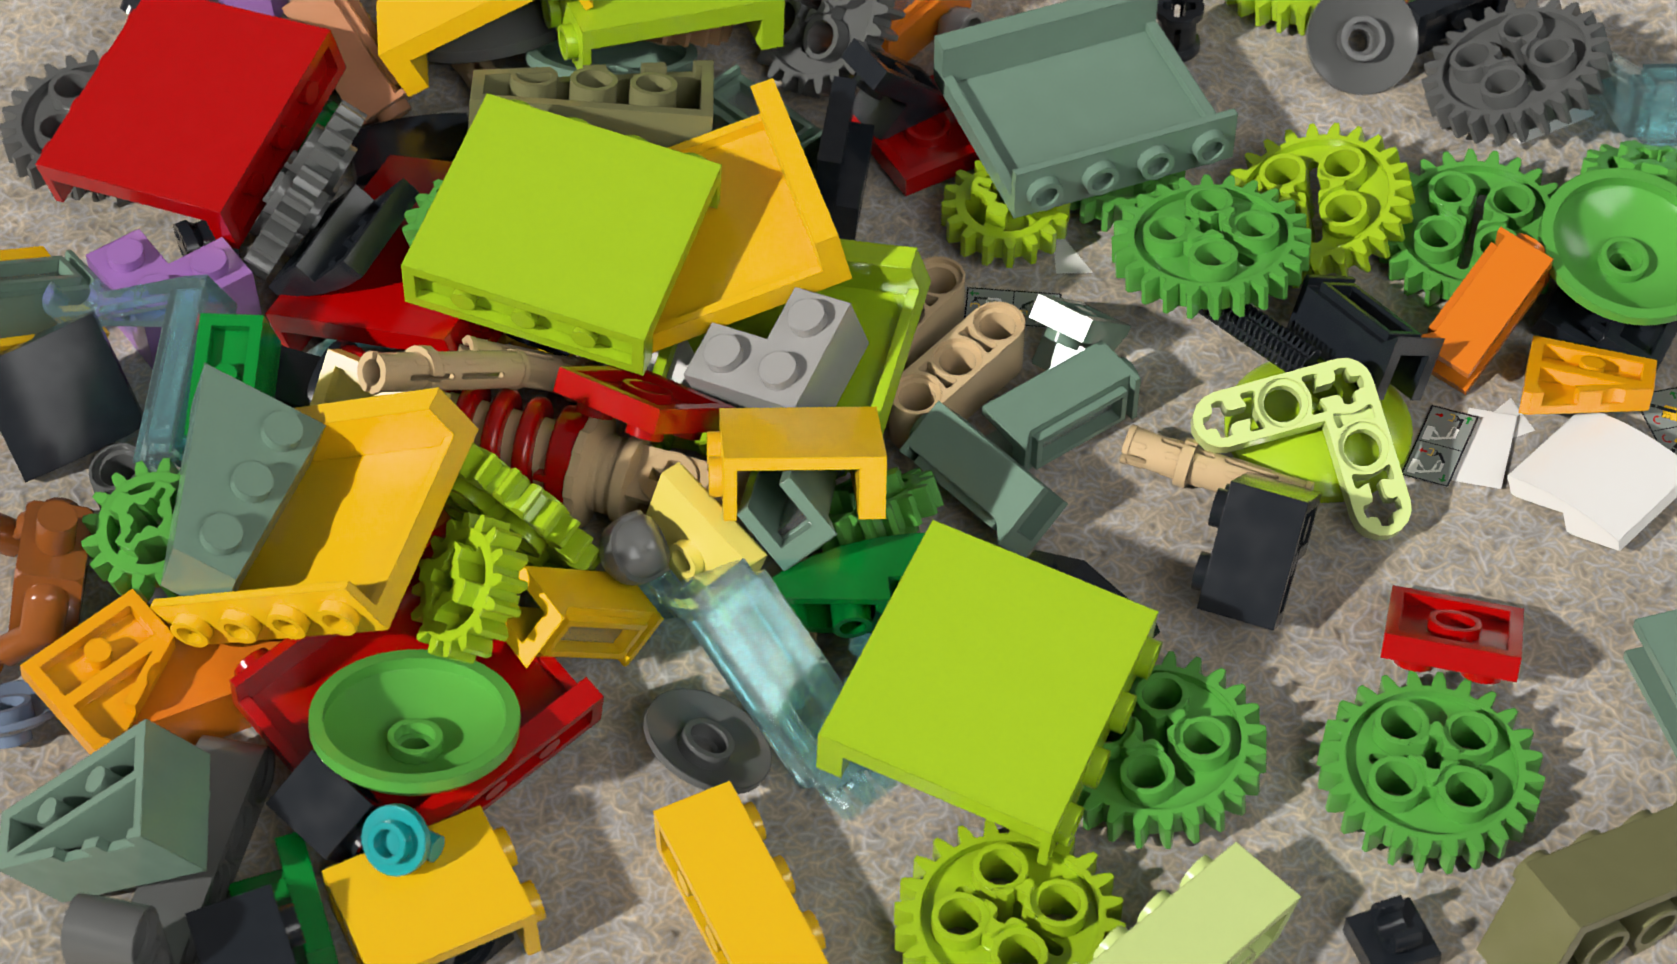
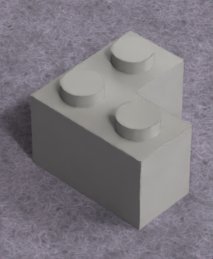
(798, 365)

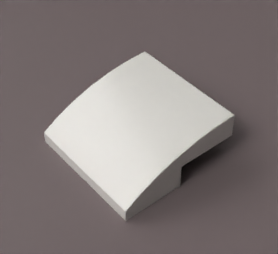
(1600, 477)

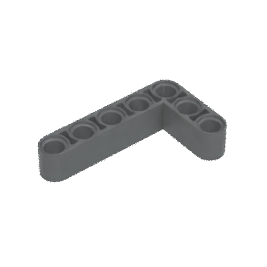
(154, 922)

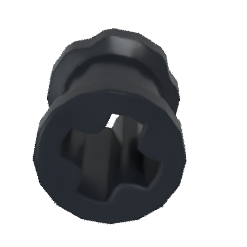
(1185, 25)

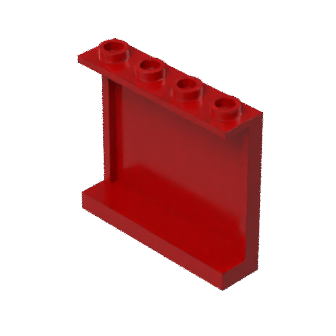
(195, 111)
(374, 306)
(279, 684)

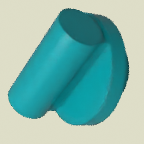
(399, 840)

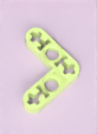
(1337, 422)

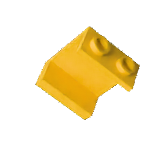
(799, 441)
(443, 904)

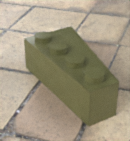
(648, 104)
(1591, 896)

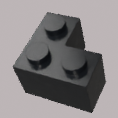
(1256, 550)

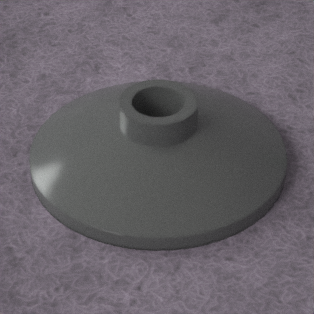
(1389, 47)
(707, 740)

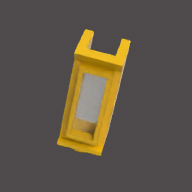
(581, 617)

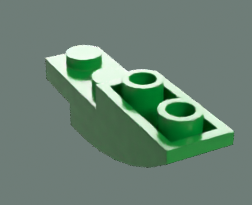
(848, 585)

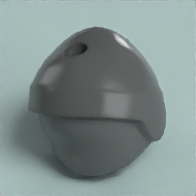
(634, 549)

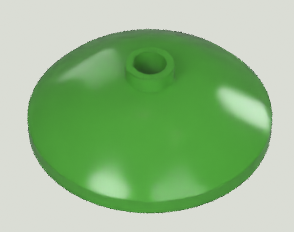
(1615, 244)
(414, 722)

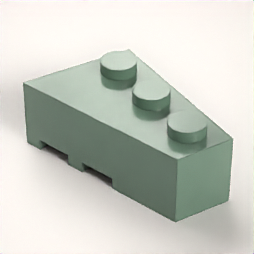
(234, 482)
(113, 818)

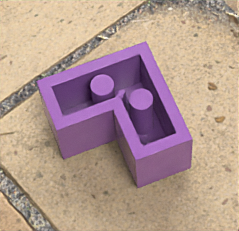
(136, 261)

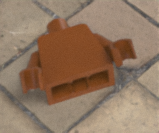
(47, 575)

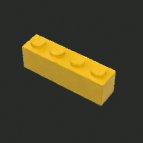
(733, 883)

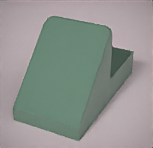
(1071, 329)

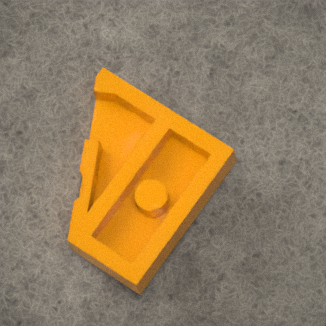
(1584, 379)
(102, 670)

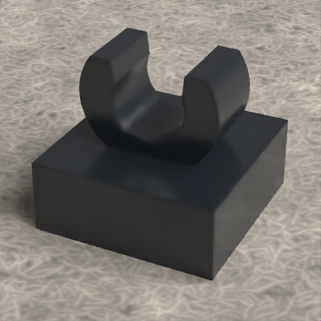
(1391, 934)

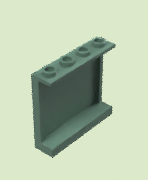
(1077, 102)

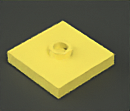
(696, 527)

